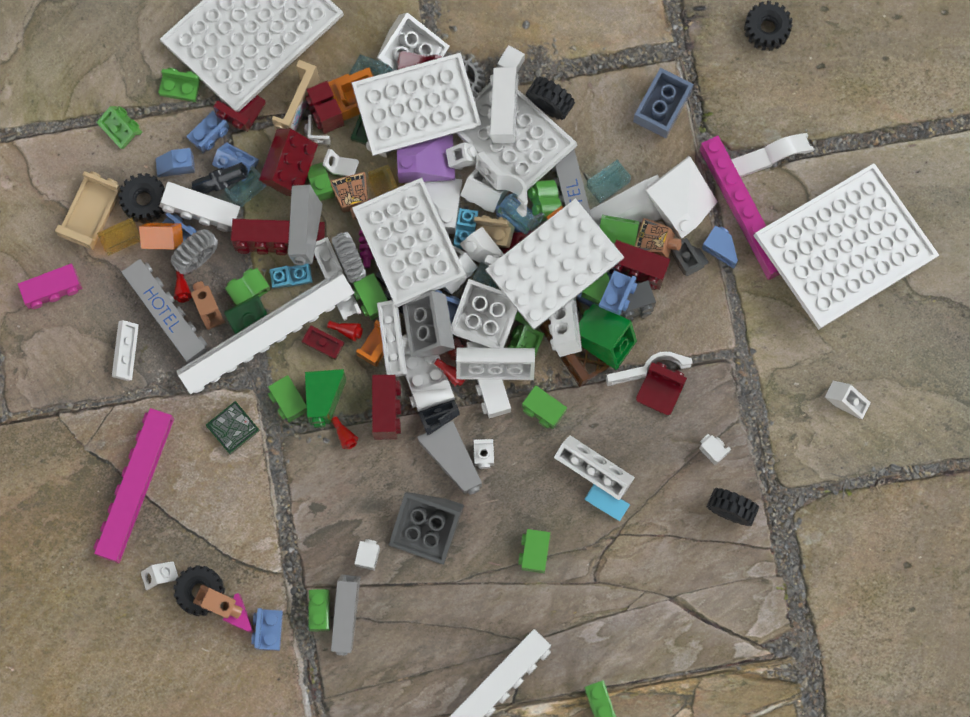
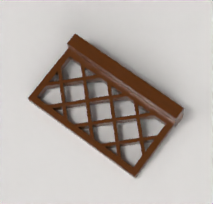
(572, 361)

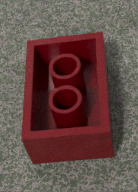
(288, 161)
(260, 236)
(641, 264)
(385, 407)

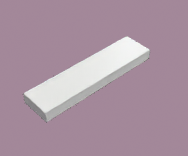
(392, 339)

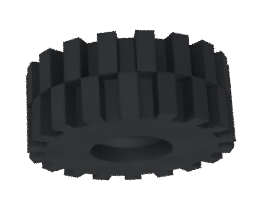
(771, 13)
(550, 98)
(133, 188)
(732, 506)
(188, 580)

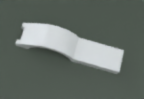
(772, 153)
(502, 181)
(329, 265)
(640, 372)

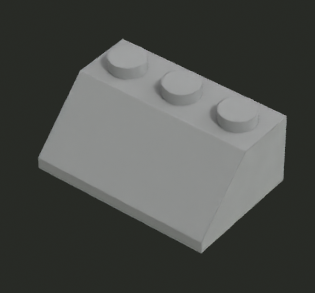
(428, 325)

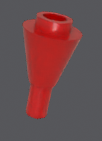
(182, 292)
(350, 330)
(450, 372)
(347, 438)

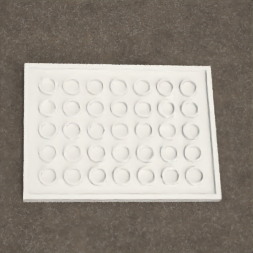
(247, 43)
(846, 246)

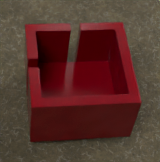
(324, 108)

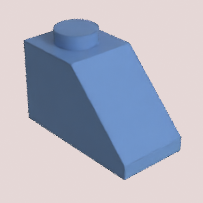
(175, 163)
(721, 246)

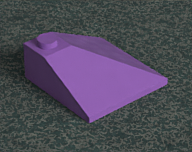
(425, 161)

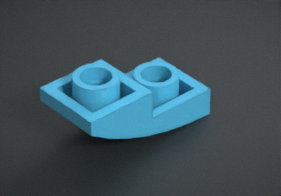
(465, 226)
(291, 276)
(606, 502)

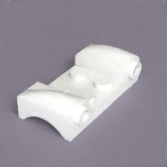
(426, 380)

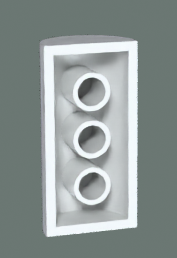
(495, 363)

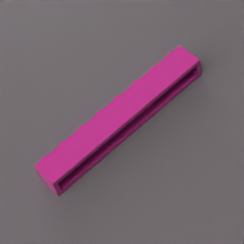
(737, 199)
(134, 485)

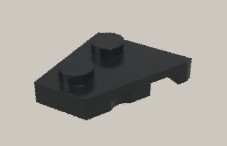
(438, 416)

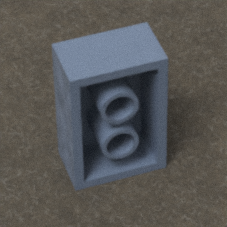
(663, 103)

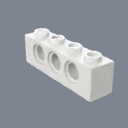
(565, 330)
(594, 467)

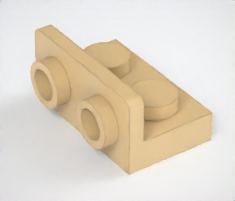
(498, 229)

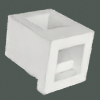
(464, 153)
(484, 445)
(713, 448)

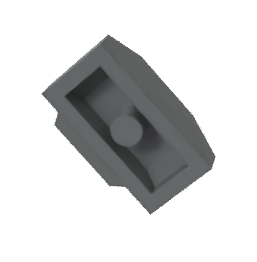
(689, 258)

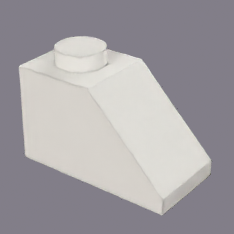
(479, 245)
(848, 399)

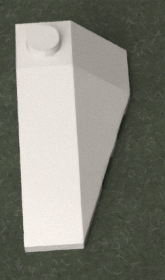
(630, 204)

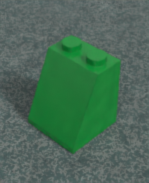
(606, 335)
(323, 395)

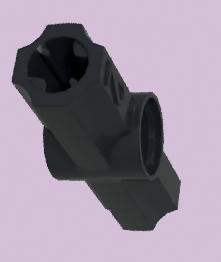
(220, 178)

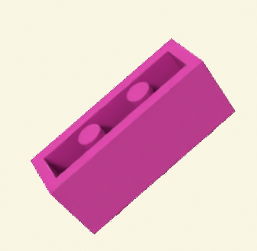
(50, 286)

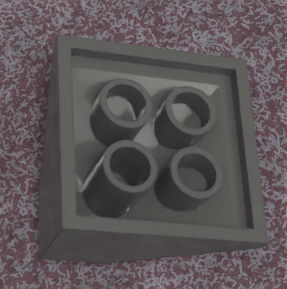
(426, 526)

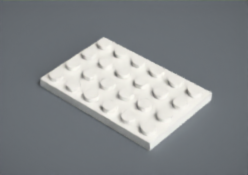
(416, 104)
(537, 140)
(409, 242)
(554, 264)

